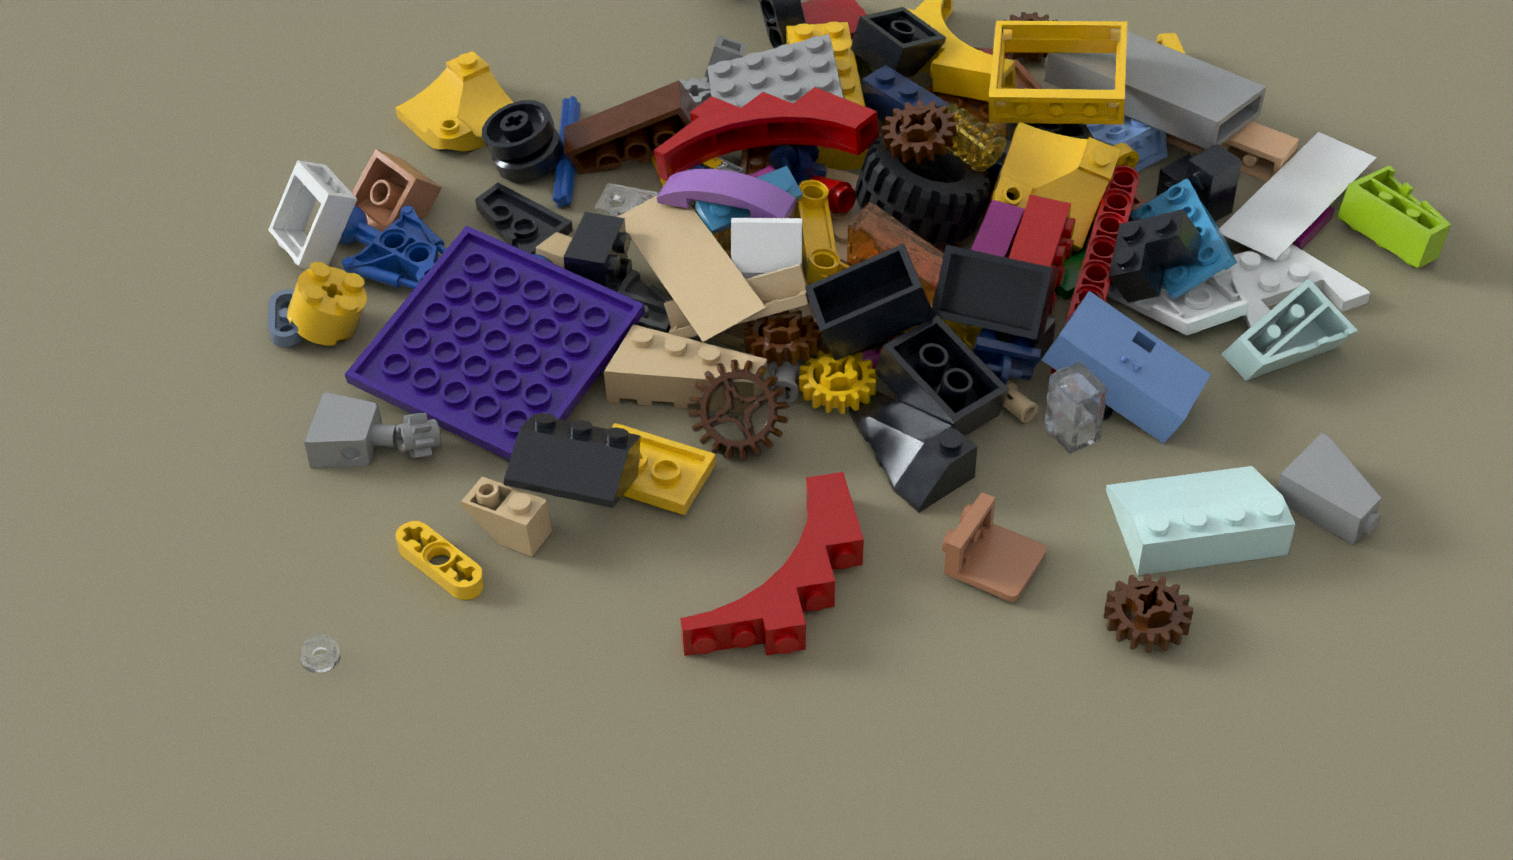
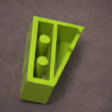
(1394, 217)

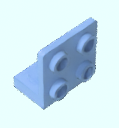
(1143, 138)

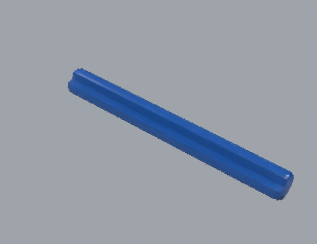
(565, 169)

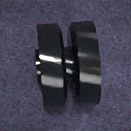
(523, 140)

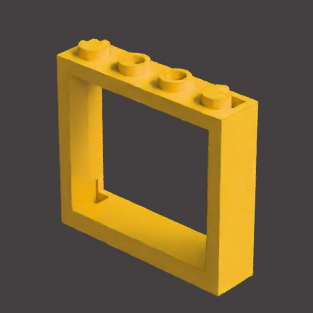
(1058, 105)

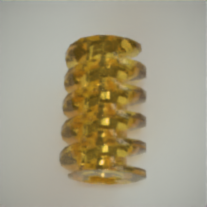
(974, 140)

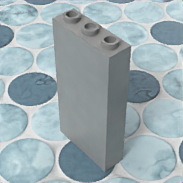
(1166, 89)

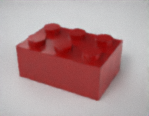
(1045, 236)

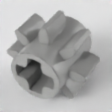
(417, 435)

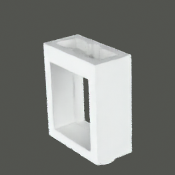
(306, 185)

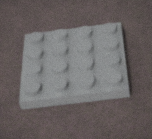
(781, 72)

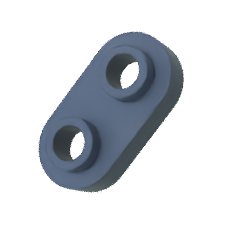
(279, 328)

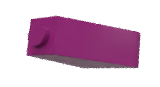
(998, 229)

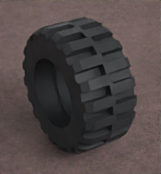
(932, 198)

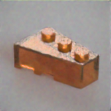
(876, 231)

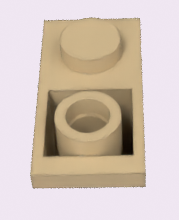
(509, 515)

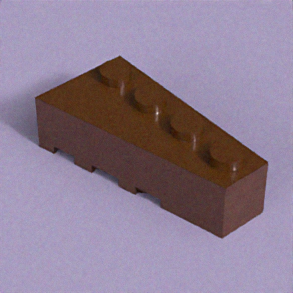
(628, 129)

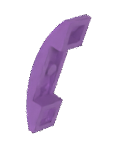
(728, 189)

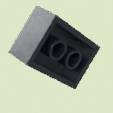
(941, 376)

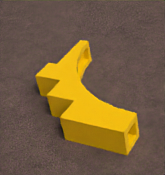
(956, 65)

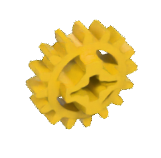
(837, 381)

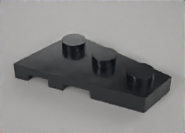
(520, 219)

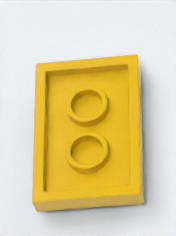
(669, 472)

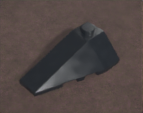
(916, 450)

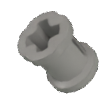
(787, 379)

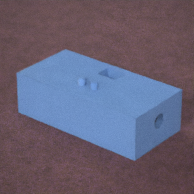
(1142, 373)

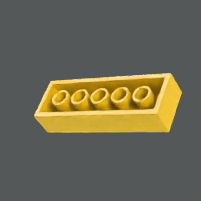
(849, 81)

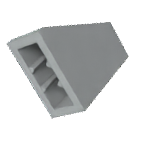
(1330, 491)

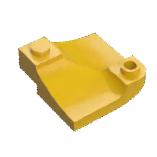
(455, 105)
(1057, 170)

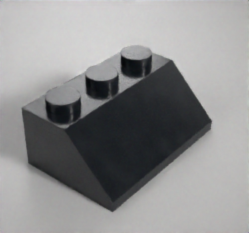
(573, 460)

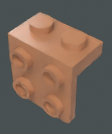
(990, 554)

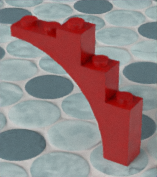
(766, 121)
(804, 582)

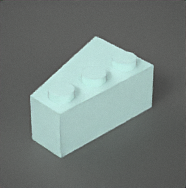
(1290, 332)

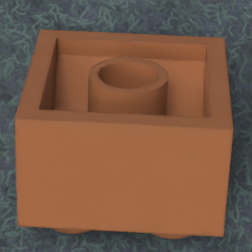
(390, 185)

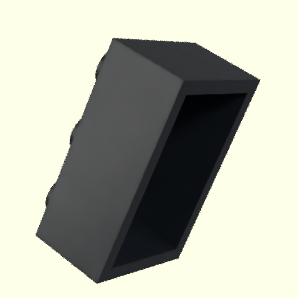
(994, 292)
(869, 302)

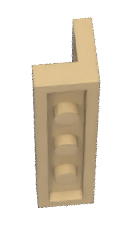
(777, 290)

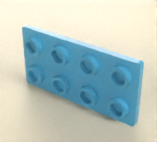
(1213, 250)

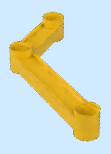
(820, 252)

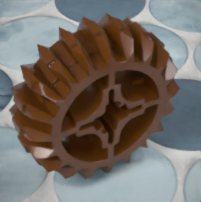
(709, 422)

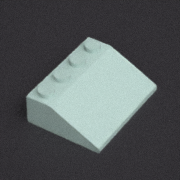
(1201, 519)

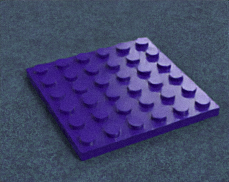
(494, 341)

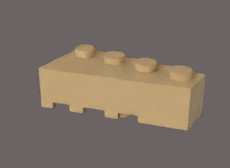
(668, 366)

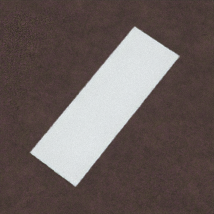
(1296, 195)

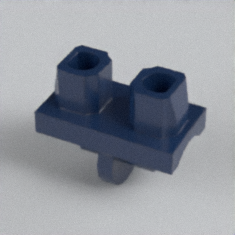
(799, 160)
(1006, 359)

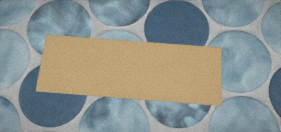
(692, 266)

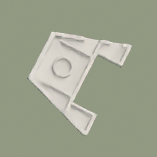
(1272, 280)
(1202, 307)

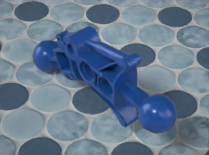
(396, 255)

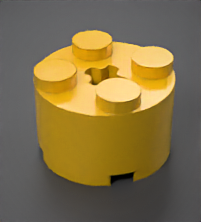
(327, 304)

